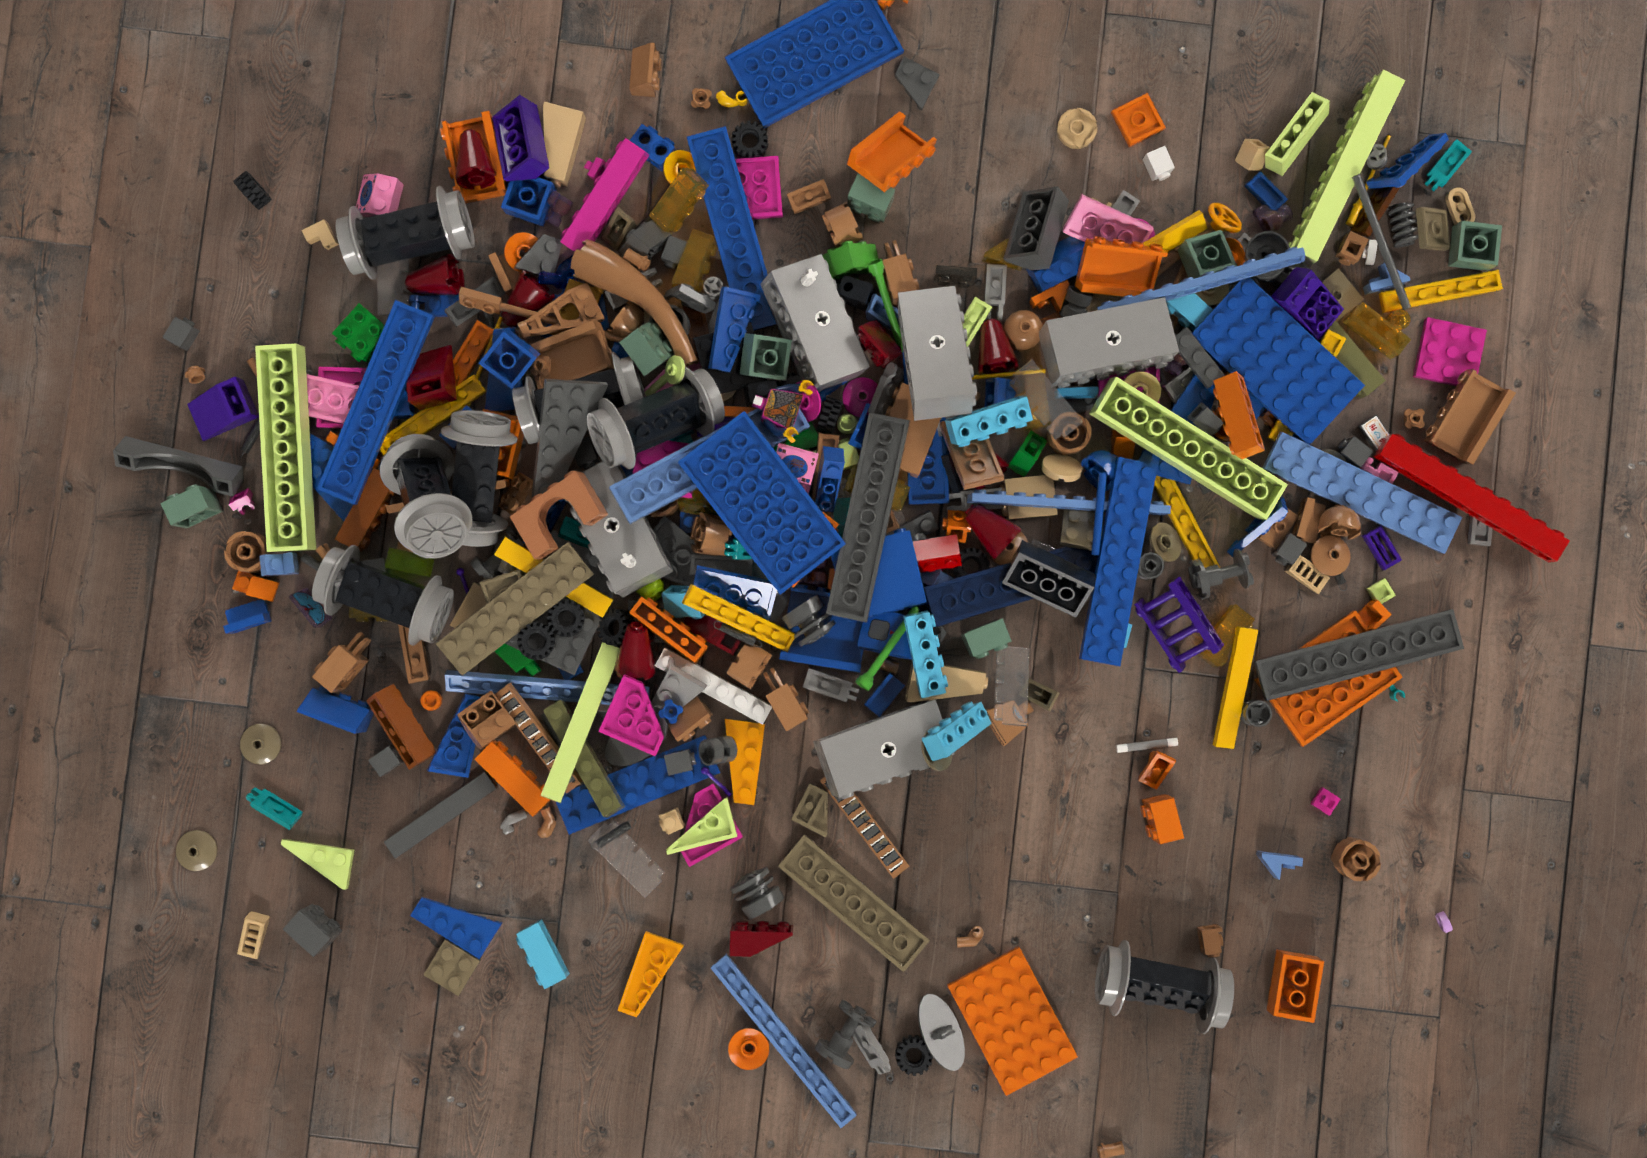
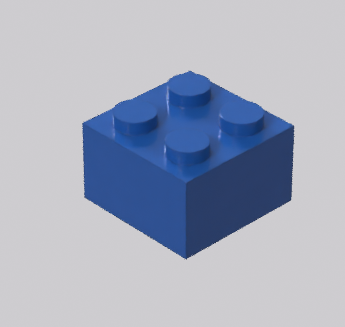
(528, 199)
(509, 358)

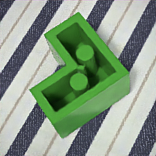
(850, 258)

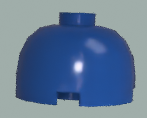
(1099, 462)

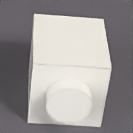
(1158, 164)

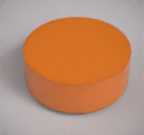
(431, 700)

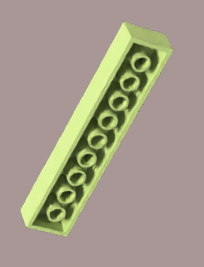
(1345, 163)
(285, 448)
(1187, 448)

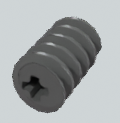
(1403, 224)

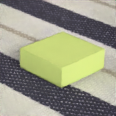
(1381, 591)

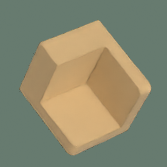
(1252, 154)

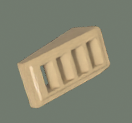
(1291, 570)
(256, 922)

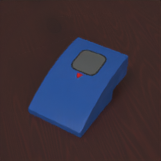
(879, 630)

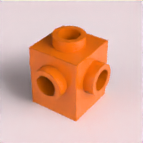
(956, 524)

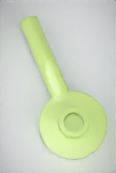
(673, 374)

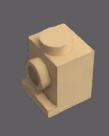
(671, 821)

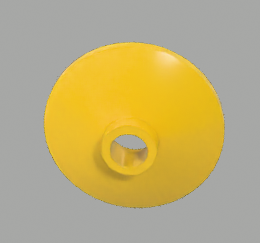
(676, 161)

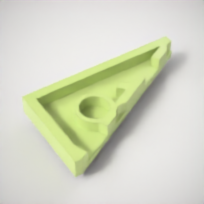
(712, 828)
(330, 861)

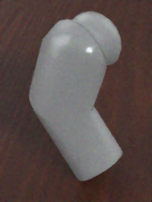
(512, 818)

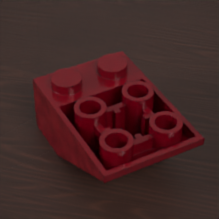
(878, 344)
(432, 379)
(706, 629)
(753, 938)

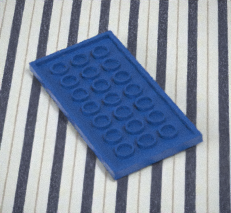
(813, 57)
(1277, 359)
(761, 502)

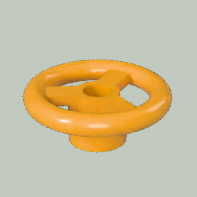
(1224, 219)

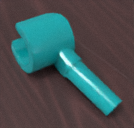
(1393, 691)

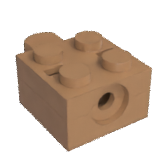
(898, 273)
(342, 664)
(785, 702)

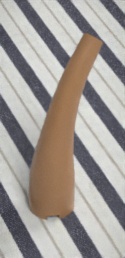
(612, 273)

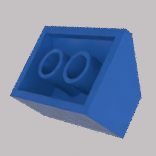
(1063, 265)
(337, 710)

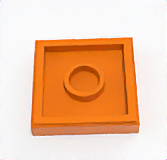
(1138, 120)

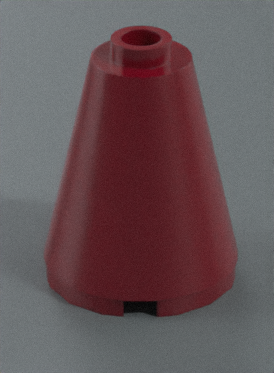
(473, 162)
(437, 277)
(527, 295)
(995, 349)
(991, 529)
(635, 653)

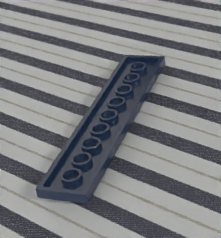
(984, 590)

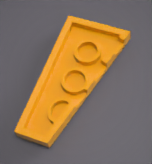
(747, 762)
(649, 968)

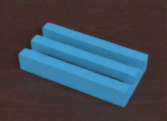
(1078, 392)

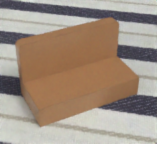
(504, 272)
(1307, 523)

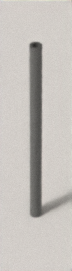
(1381, 241)

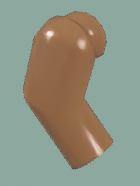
(548, 825)
(972, 938)

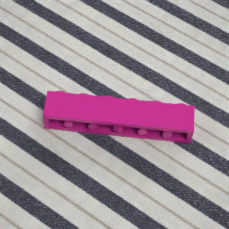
(605, 196)

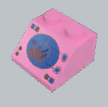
(379, 195)
(800, 463)

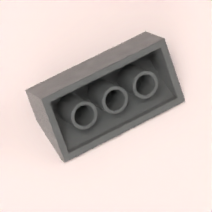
(1036, 228)

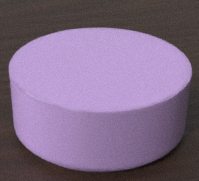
(1443, 922)

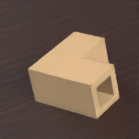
(320, 231)

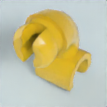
(726, 101)

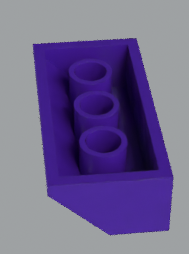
(520, 140)

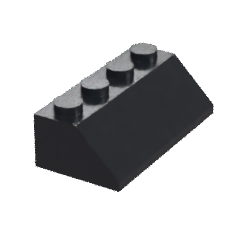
(1049, 578)

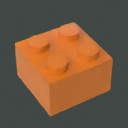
(1162, 819)

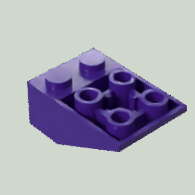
(1308, 301)
(223, 408)

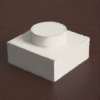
(1370, 252)

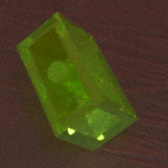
(409, 562)

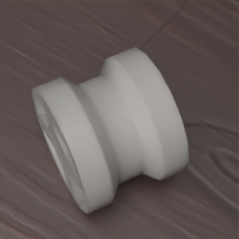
(1377, 151)
(712, 284)

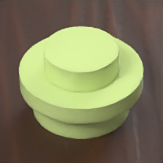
(846, 423)

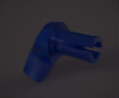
(560, 277)

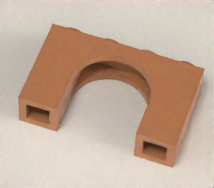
(531, 518)

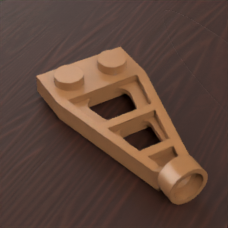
(582, 299)

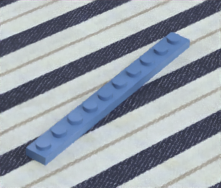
(1211, 280)
(1058, 501)
(526, 686)
(783, 1040)

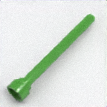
(876, 268)
(865, 680)

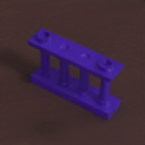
(1188, 607)

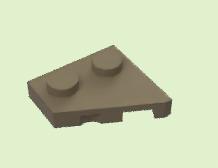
(813, 810)

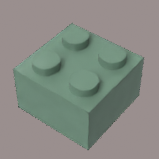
(869, 199)
(1475, 245)
(1205, 254)
(647, 347)
(765, 356)
(191, 506)
(985, 638)

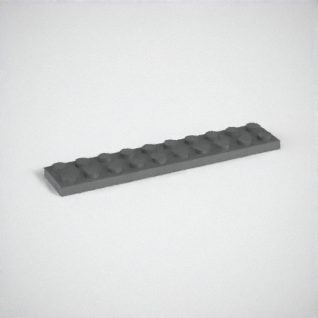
(868, 517)
(1358, 654)

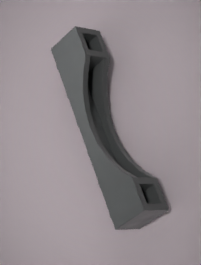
(143, 455)

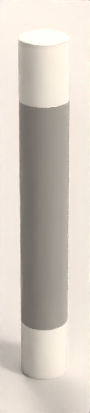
(1147, 745)

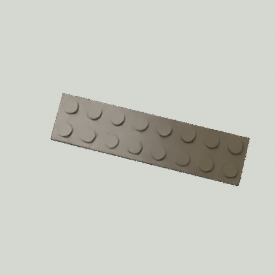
(515, 608)
(853, 903)

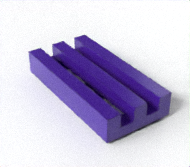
(1375, 552)

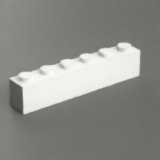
(718, 687)

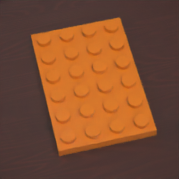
(1319, 709)
(1012, 1021)

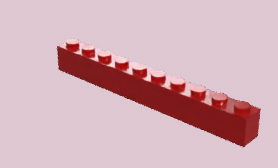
(1472, 498)

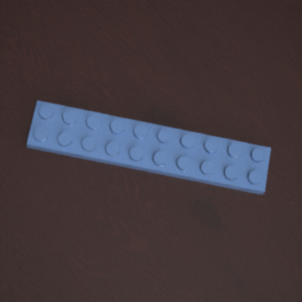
(668, 481)
(1362, 492)

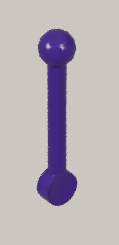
(460, 571)
(705, 770)

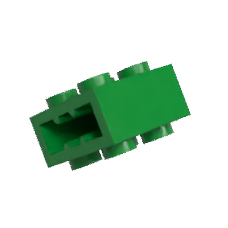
(359, 333)

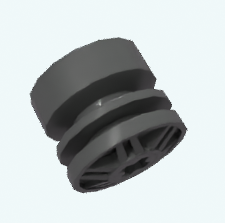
(1262, 245)
(809, 621)
(757, 893)

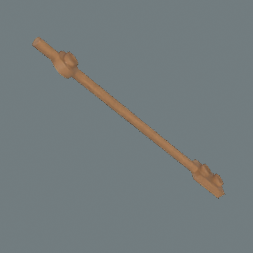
(493, 304)

